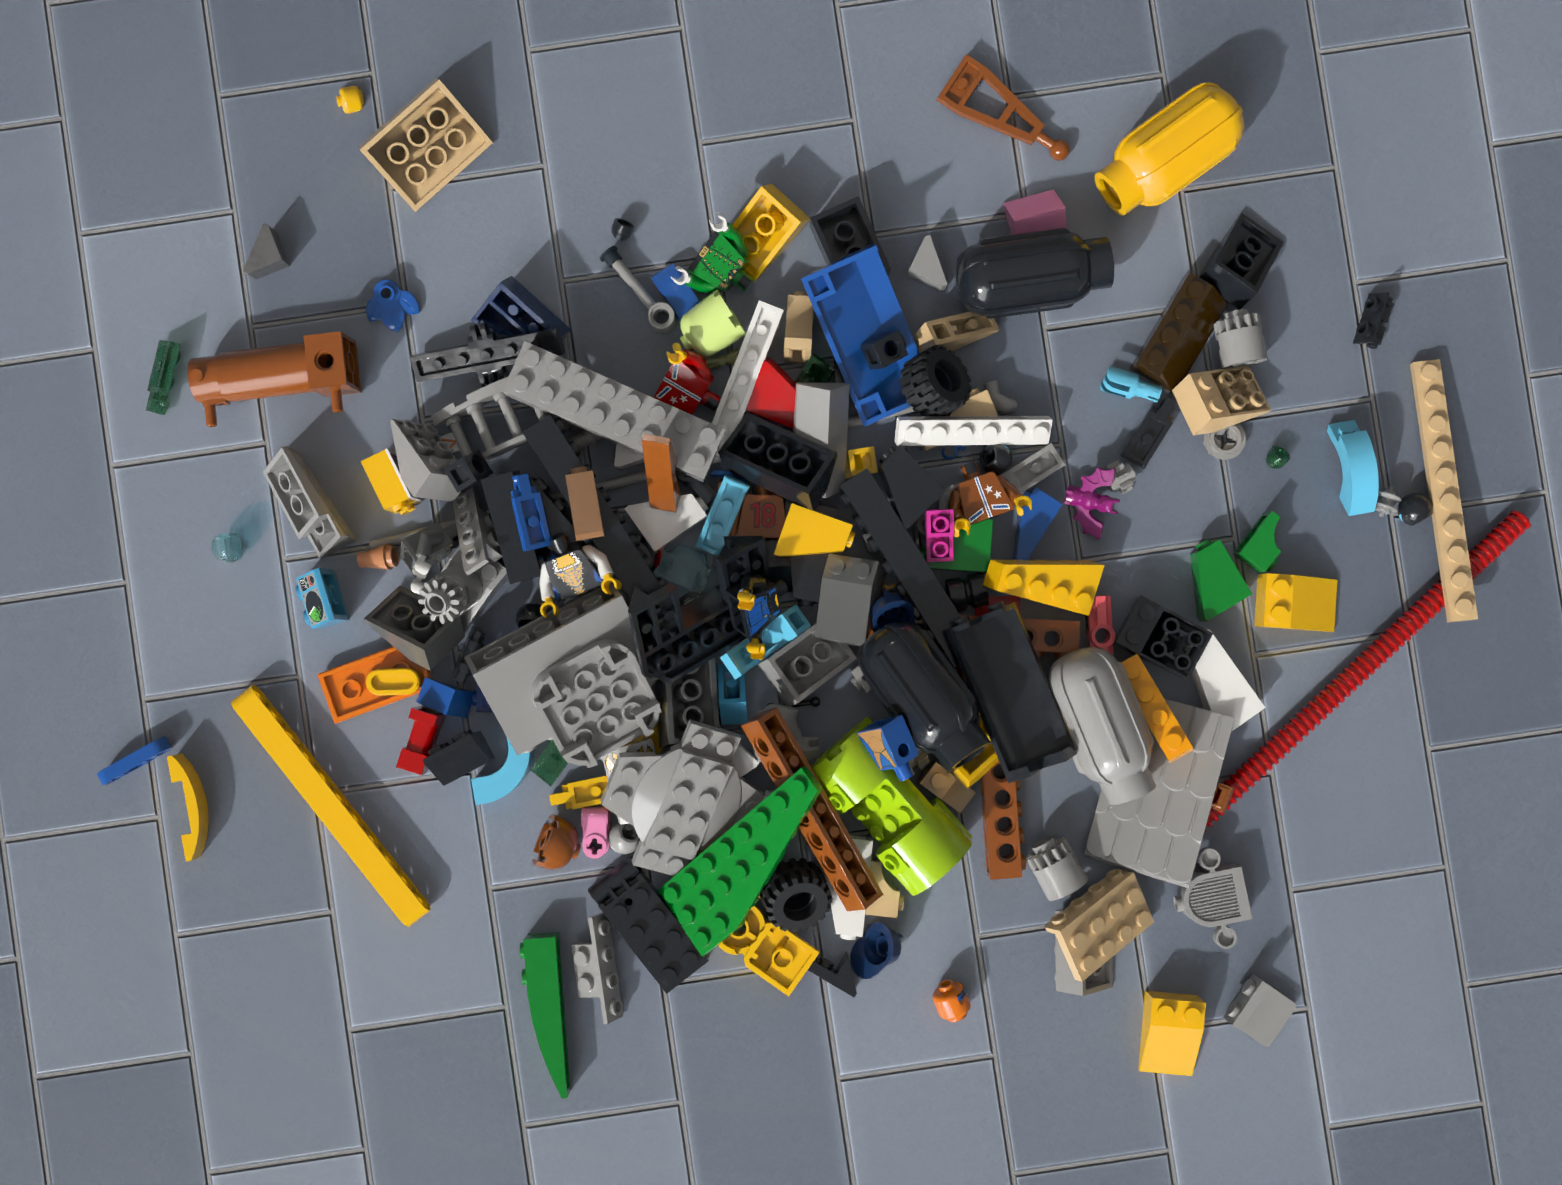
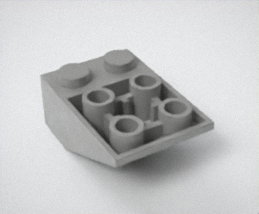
(422, 460)

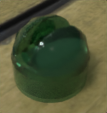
(1277, 457)

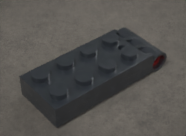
(647, 924)

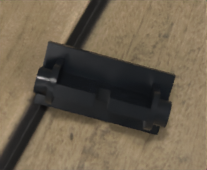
(1376, 310)

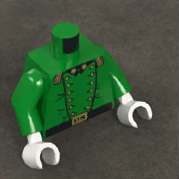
(719, 262)

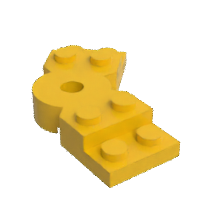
(771, 952)

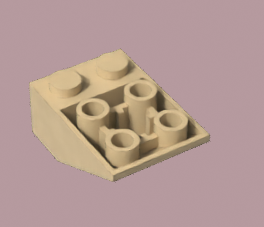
(1219, 399)

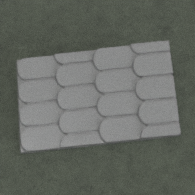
(1166, 827)

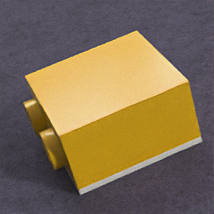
(386, 480)

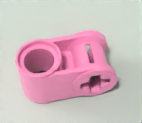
(595, 825)

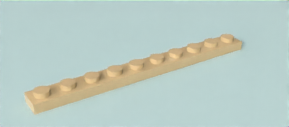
(1443, 491)

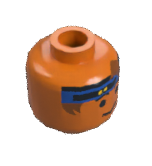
(951, 1000)

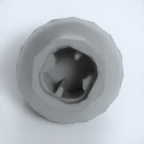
(623, 838)

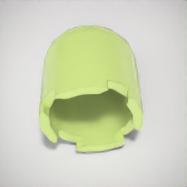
(710, 326)

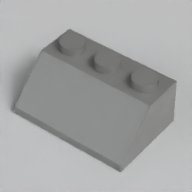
(1066, 983)

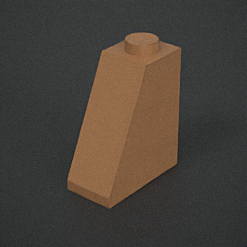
(584, 504)

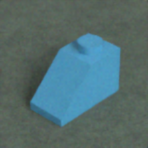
(732, 697)

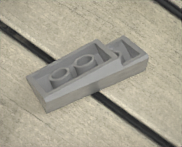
(823, 419)
(307, 503)

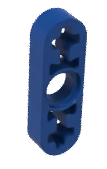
(134, 761)

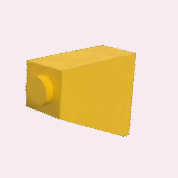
(812, 533)

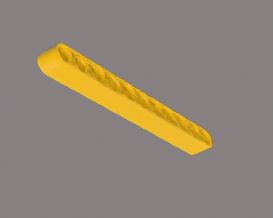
(330, 805)

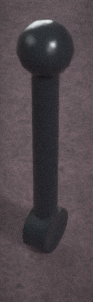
(815, 702)

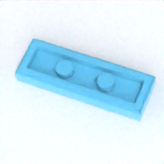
(722, 514)

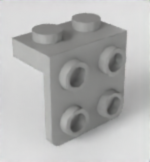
(1260, 1011)

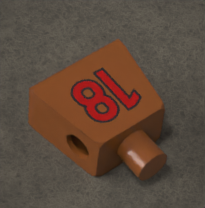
(762, 515)

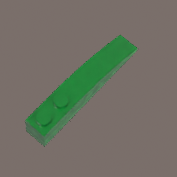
(546, 1003)

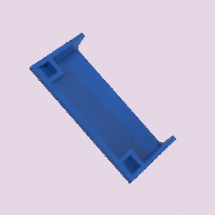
(853, 307)

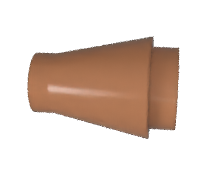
(380, 557)

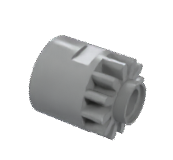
(1240, 339)
(450, 593)
(1056, 868)

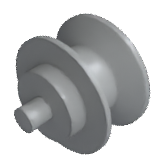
(1386, 501)

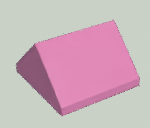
(1035, 213)

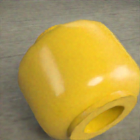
(350, 99)

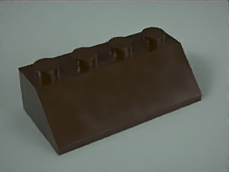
(1180, 332)

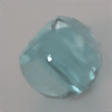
(228, 547)

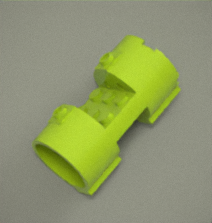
(915, 835)

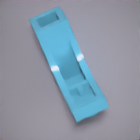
(1358, 465)
(776, 635)
(499, 784)

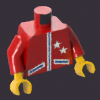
(687, 382)

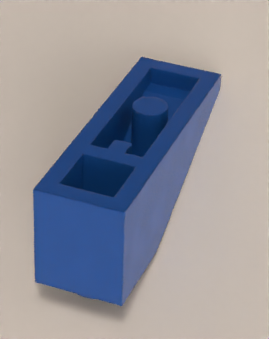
(1034, 522)

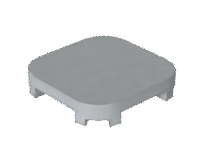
(595, 701)

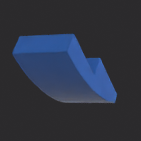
(679, 297)

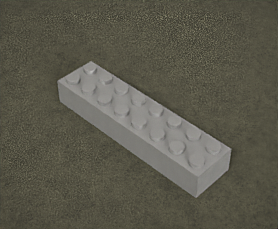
(610, 408)

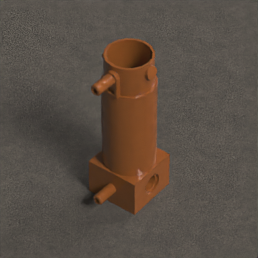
(320, 365)

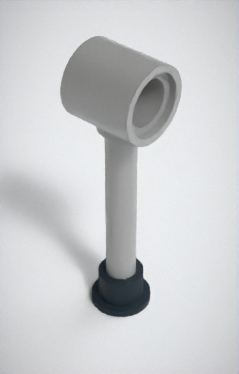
(614, 261)

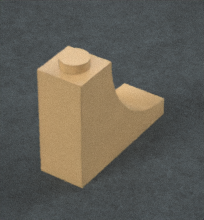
(798, 328)

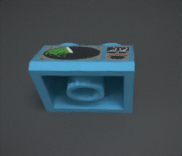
(321, 598)

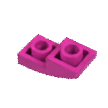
(939, 535)

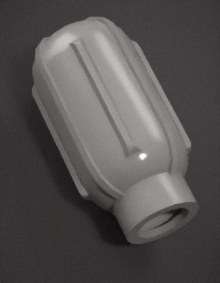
(1104, 723)

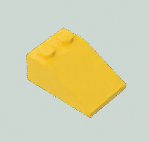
(768, 227)
(1295, 602)
(1171, 1032)

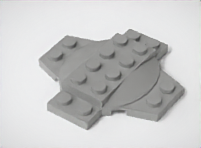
(680, 797)

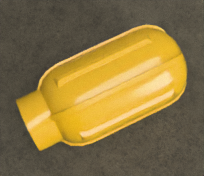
(1172, 149)

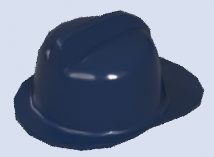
(890, 609)
(875, 950)

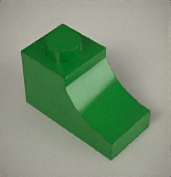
(1259, 546)

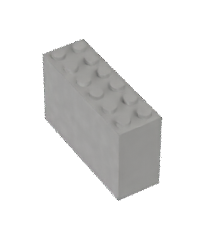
(513, 661)

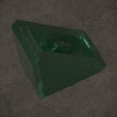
(816, 371)

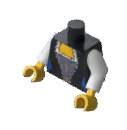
(572, 571)

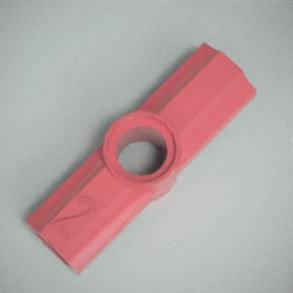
(1101, 617)

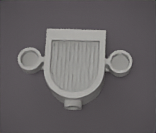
(1215, 897)

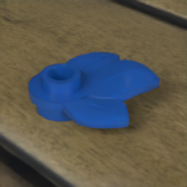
(391, 309)

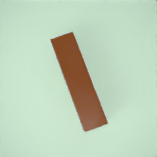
(660, 472)

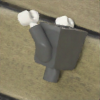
(426, 549)

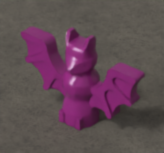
(1087, 499)

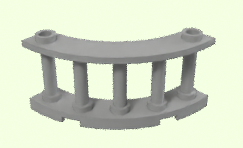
(452, 415)

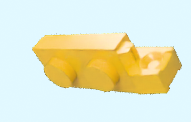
(580, 793)

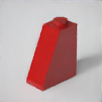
(773, 394)

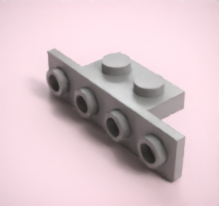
(475, 532)
(597, 968)

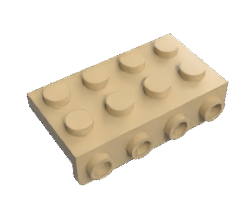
(1101, 922)

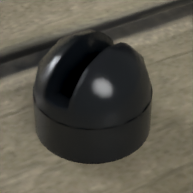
(622, 228)

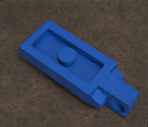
(529, 514)

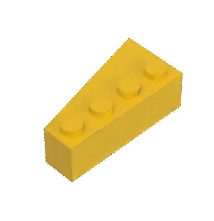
(1054, 583)

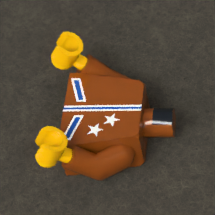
(983, 498)

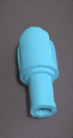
(1128, 384)

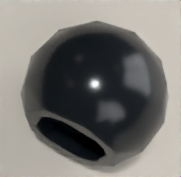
(996, 459)
(1414, 508)
(528, 613)

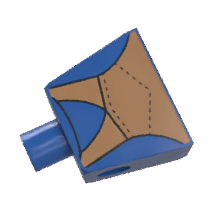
(890, 745)

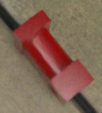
(421, 740)

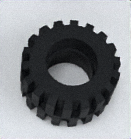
(935, 382)
(800, 910)

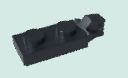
(1149, 434)

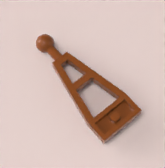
(963, 84)

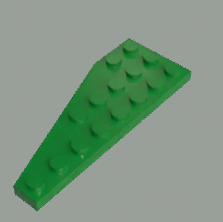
(724, 881)

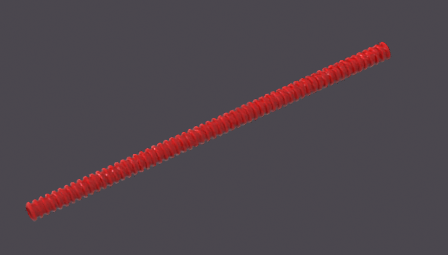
(1365, 664)

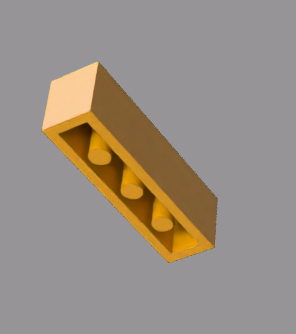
(1156, 711)

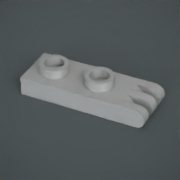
(1034, 468)

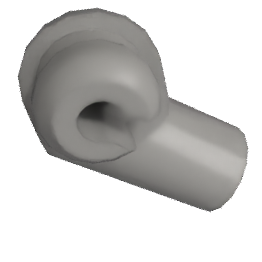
(1001, 403)

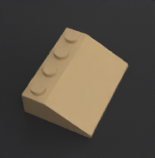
(425, 144)

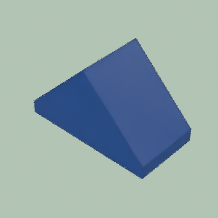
(445, 698)

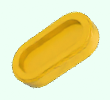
(393, 681)

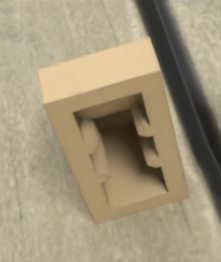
(946, 786)
(891, 901)

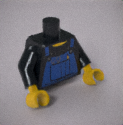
(753, 607)

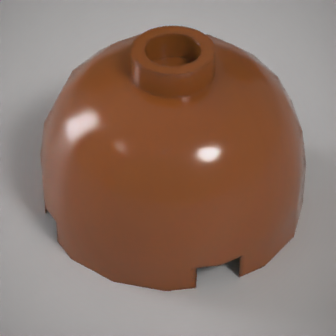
(556, 844)

